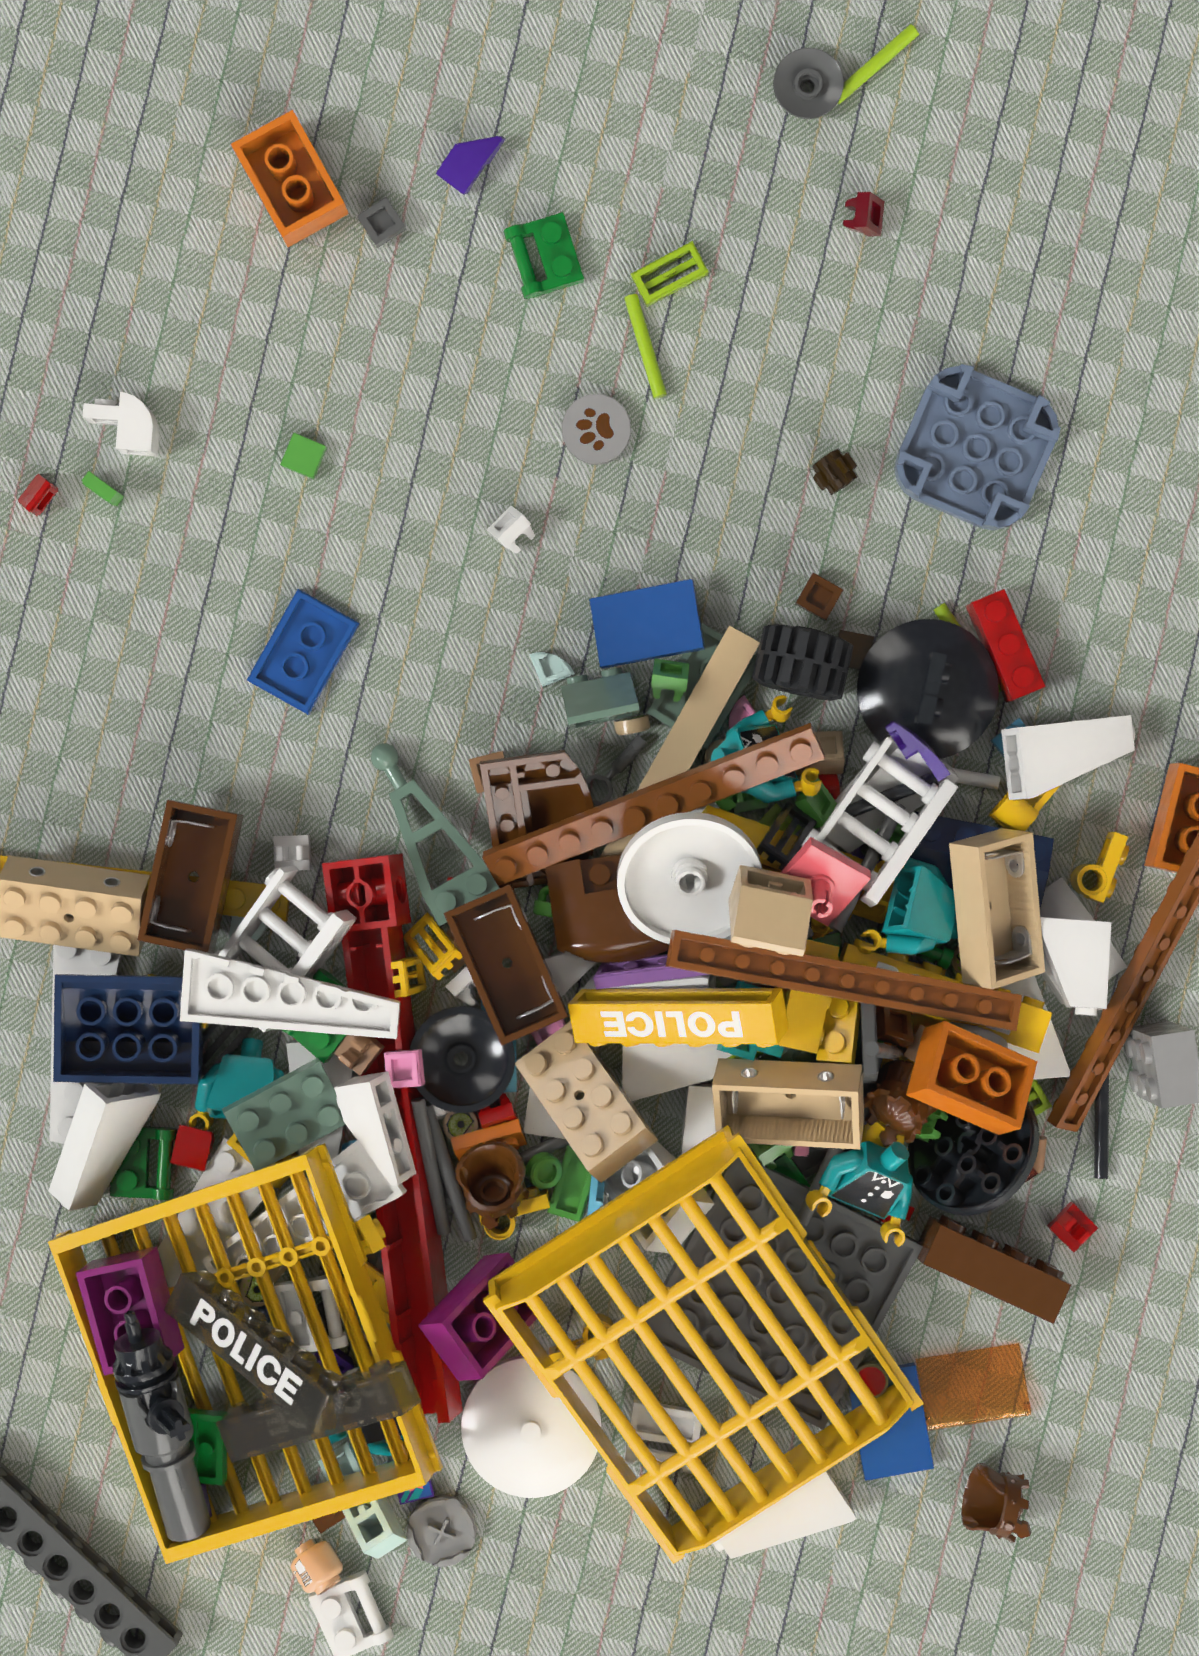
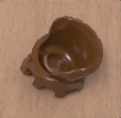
(891, 1105)
(492, 1181)
(995, 1503)

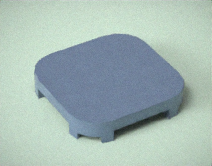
(976, 448)

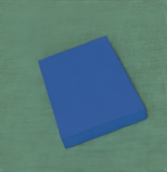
(647, 624)
(303, 651)
(904, 1446)

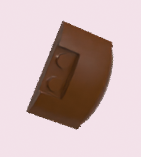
(532, 794)
(590, 915)

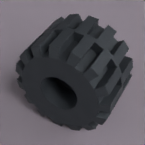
(803, 661)

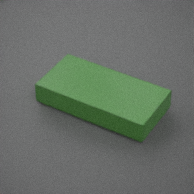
(572, 1190)

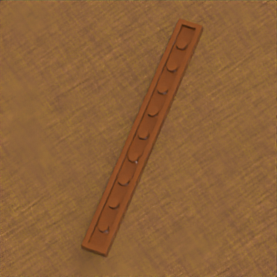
(638, 809)
(844, 980)
(1130, 995)

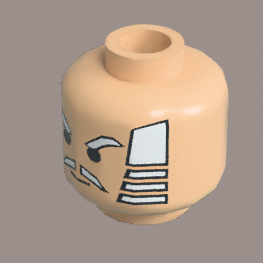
(316, 1566)

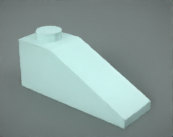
(371, 1522)

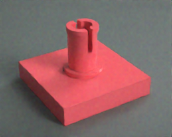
(832, 876)

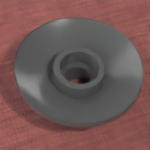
(813, 67)

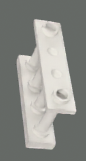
(913, 825)
(311, 953)

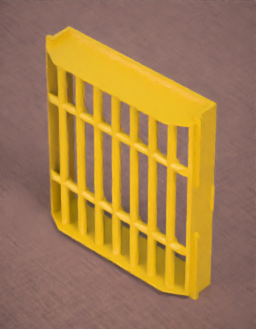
(614, 1225)
(308, 1501)

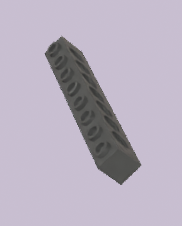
(82, 1564)

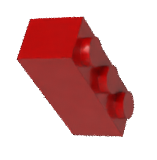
(1006, 644)

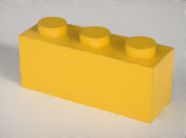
(807, 1010)

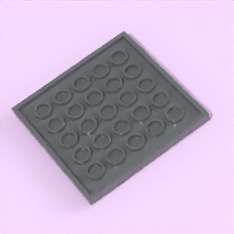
(850, 1244)

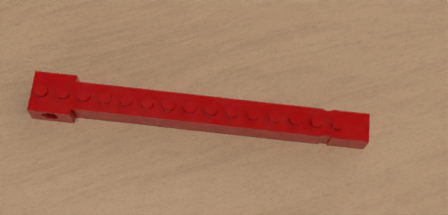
(413, 1255)

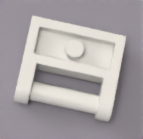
(297, 1321)
(649, 1429)
(341, 1621)

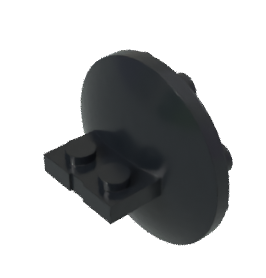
(930, 681)
(972, 1167)

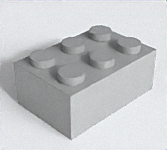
(1164, 1064)

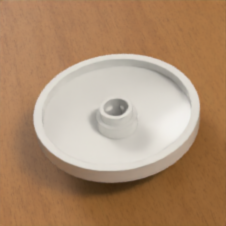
(682, 874)
(522, 1434)

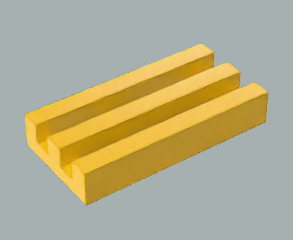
(444, 958)
(405, 975)

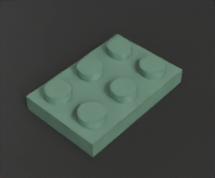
(667, 710)
(285, 1115)

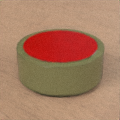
(874, 1377)

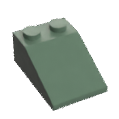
(599, 699)

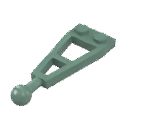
(462, 888)

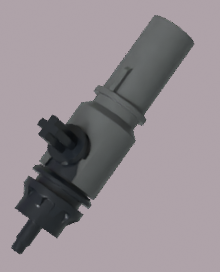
(160, 1427)

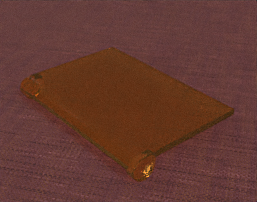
(973, 1386)

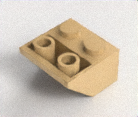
(770, 910)

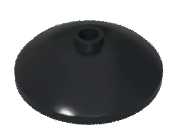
(484, 1074)

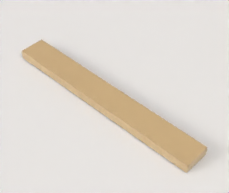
(697, 715)

